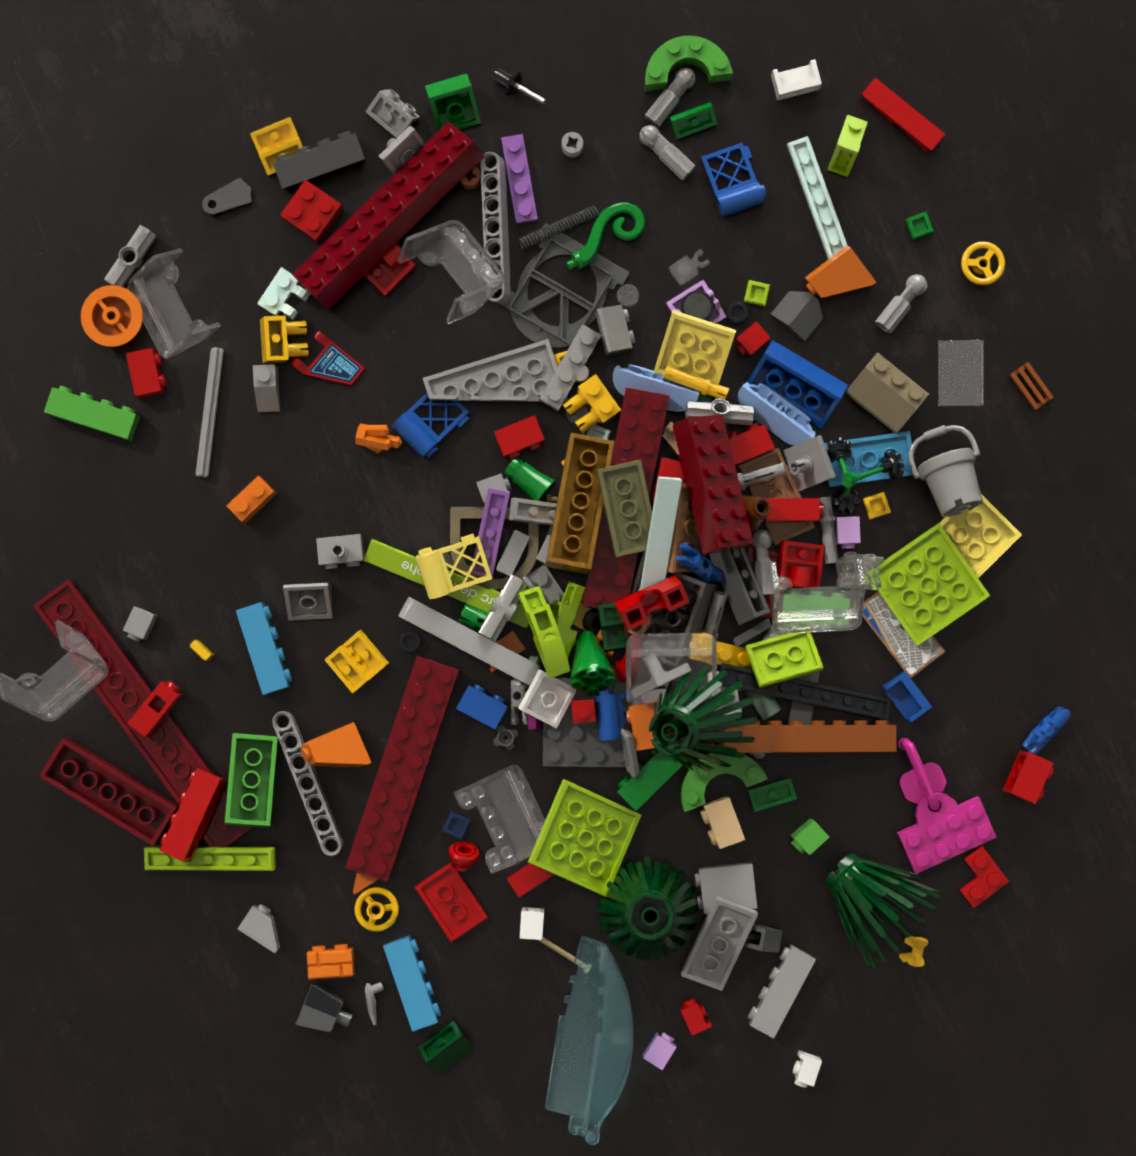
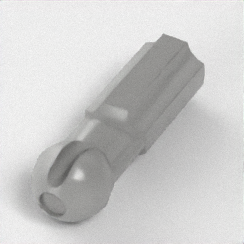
(670, 97)
(667, 152)
(900, 305)
(762, 565)

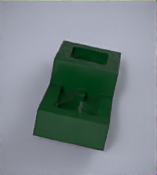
(611, 628)

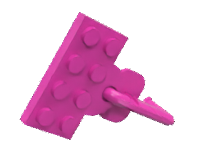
(946, 829)

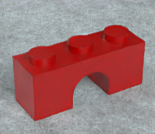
(664, 594)

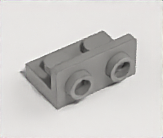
(392, 112)
(547, 583)

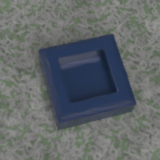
(456, 825)

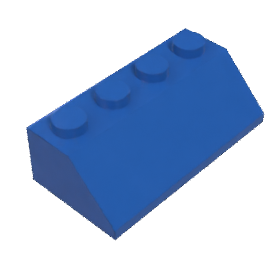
(799, 383)

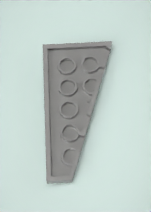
(509, 376)

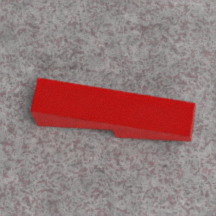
(903, 115)

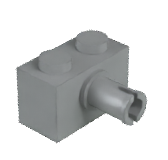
(340, 550)

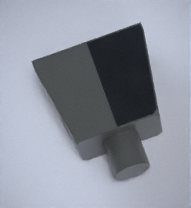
(322, 1010)

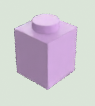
(847, 532)
(660, 1050)

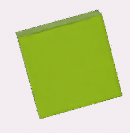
(756, 293)

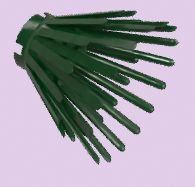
(688, 726)
(885, 887)
(648, 895)

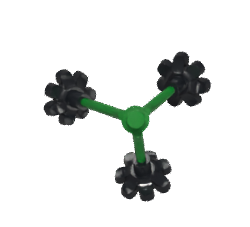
(847, 499)

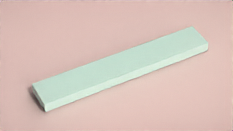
(817, 196)
(661, 531)

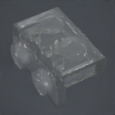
(870, 565)

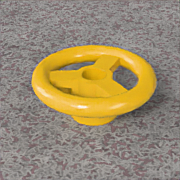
(990, 278)
(370, 925)

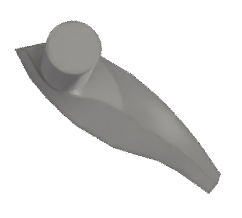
(371, 1001)

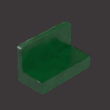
(445, 1047)

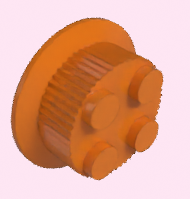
(111, 316)

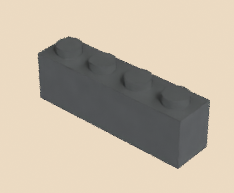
(318, 160)
(740, 585)

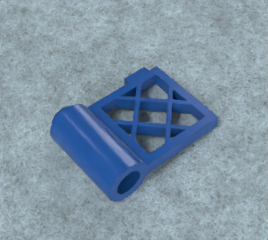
(742, 194)
(419, 434)
(610, 715)

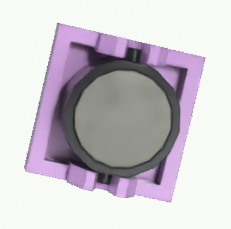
(699, 303)

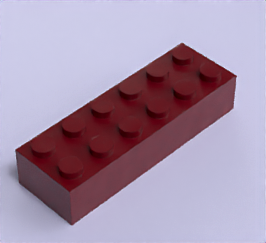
(712, 484)
(109, 791)

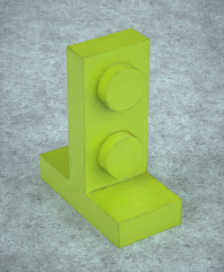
(847, 146)

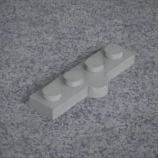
(571, 368)

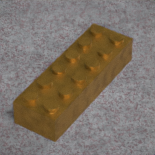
(578, 504)

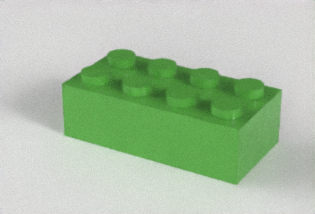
(251, 780)

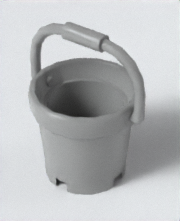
(950, 474)

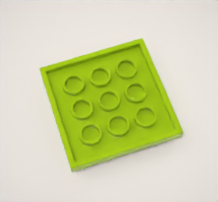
(929, 584)
(584, 837)

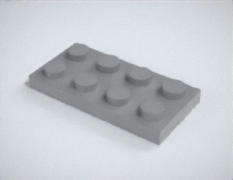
(719, 943)

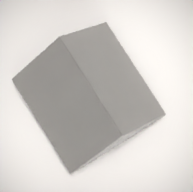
(308, 601)

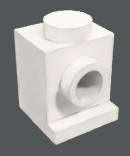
(806, 1069)

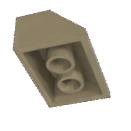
(886, 393)

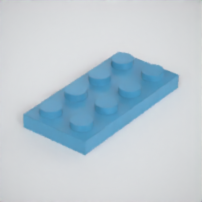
(868, 454)

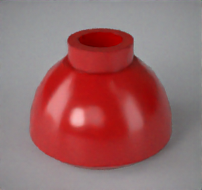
(463, 855)

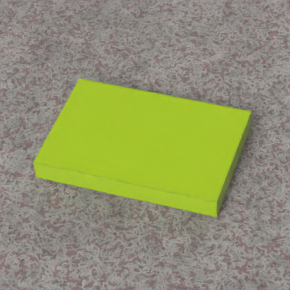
(783, 658)

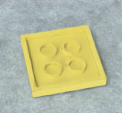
(695, 347)
(980, 535)

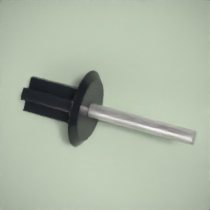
(513, 83)

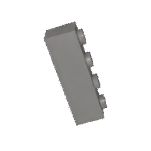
(781, 991)

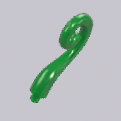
(587, 253)

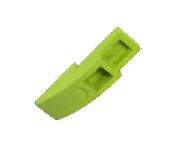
(565, 614)
(545, 632)

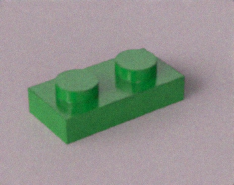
(693, 120)
(772, 794)

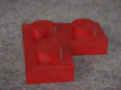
(987, 880)

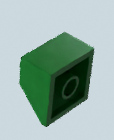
(453, 102)

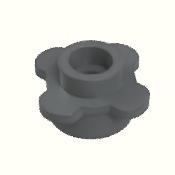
(499, 740)

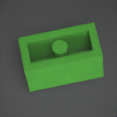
(808, 837)

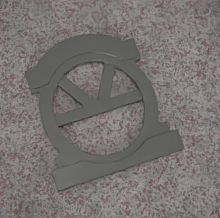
(606, 275)

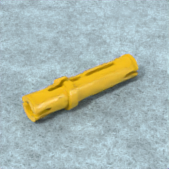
(696, 383)

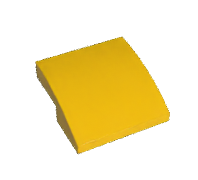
(275, 141)
(356, 661)

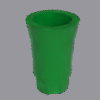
(529, 479)

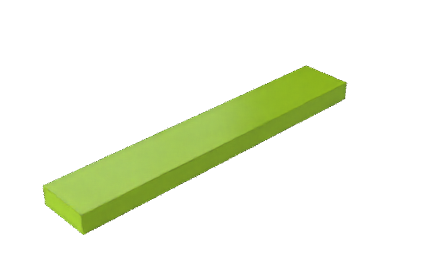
(214, 859)

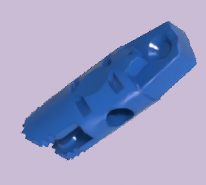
(699, 564)
(1046, 730)

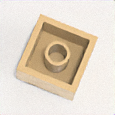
(722, 822)

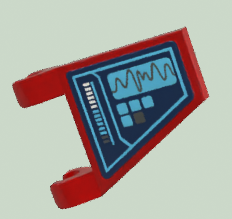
(331, 363)

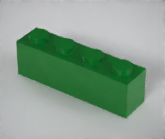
(649, 779)

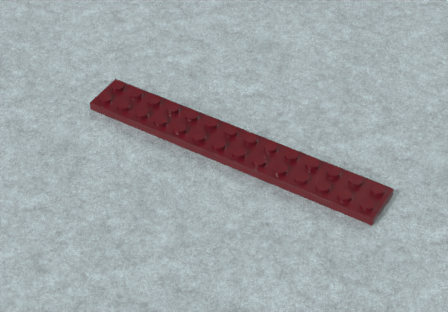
(124, 693)

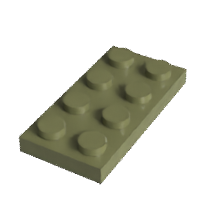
(626, 506)

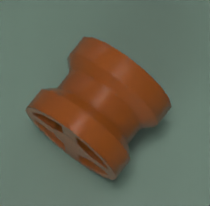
(470, 182)

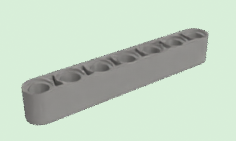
(499, 216)
(469, 641)
(307, 794)

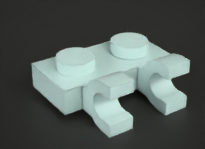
(279, 292)

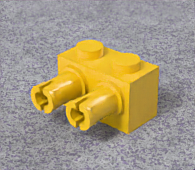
(274, 339)
(598, 398)

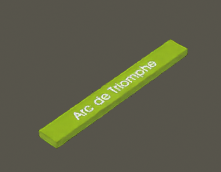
(406, 566)

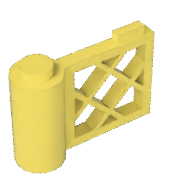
(435, 572)

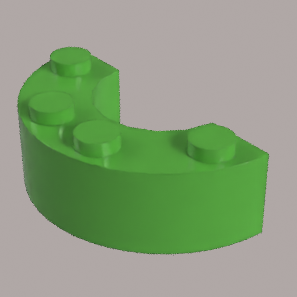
(686, 51)
(695, 781)

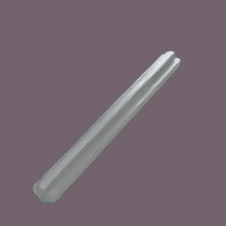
(209, 412)

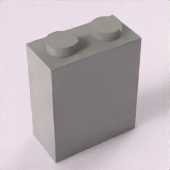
(729, 882)

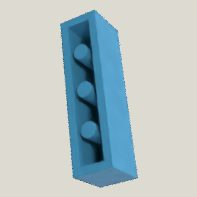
(263, 648)
(411, 983)

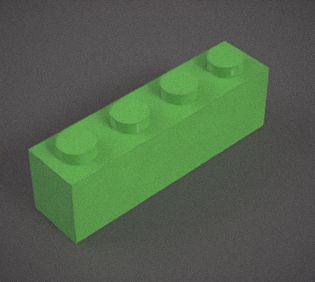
(92, 414)

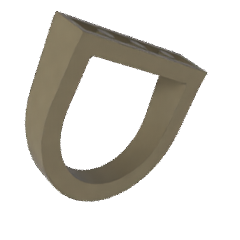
(458, 513)

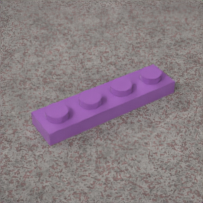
(519, 179)
(491, 528)

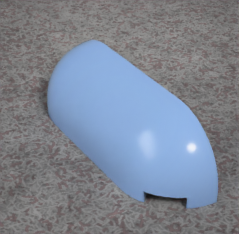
(648, 380)
(776, 413)

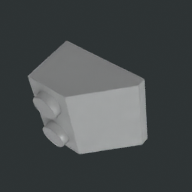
(614, 329)

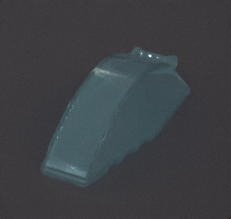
(591, 1043)

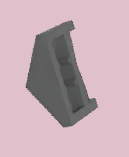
(799, 313)

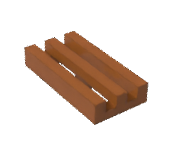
(1037, 380)

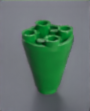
(590, 665)

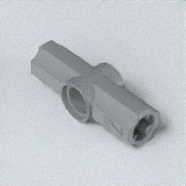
(139, 246)
(731, 413)
(503, 608)

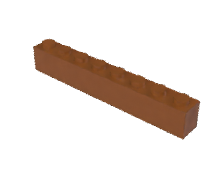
(817, 737)

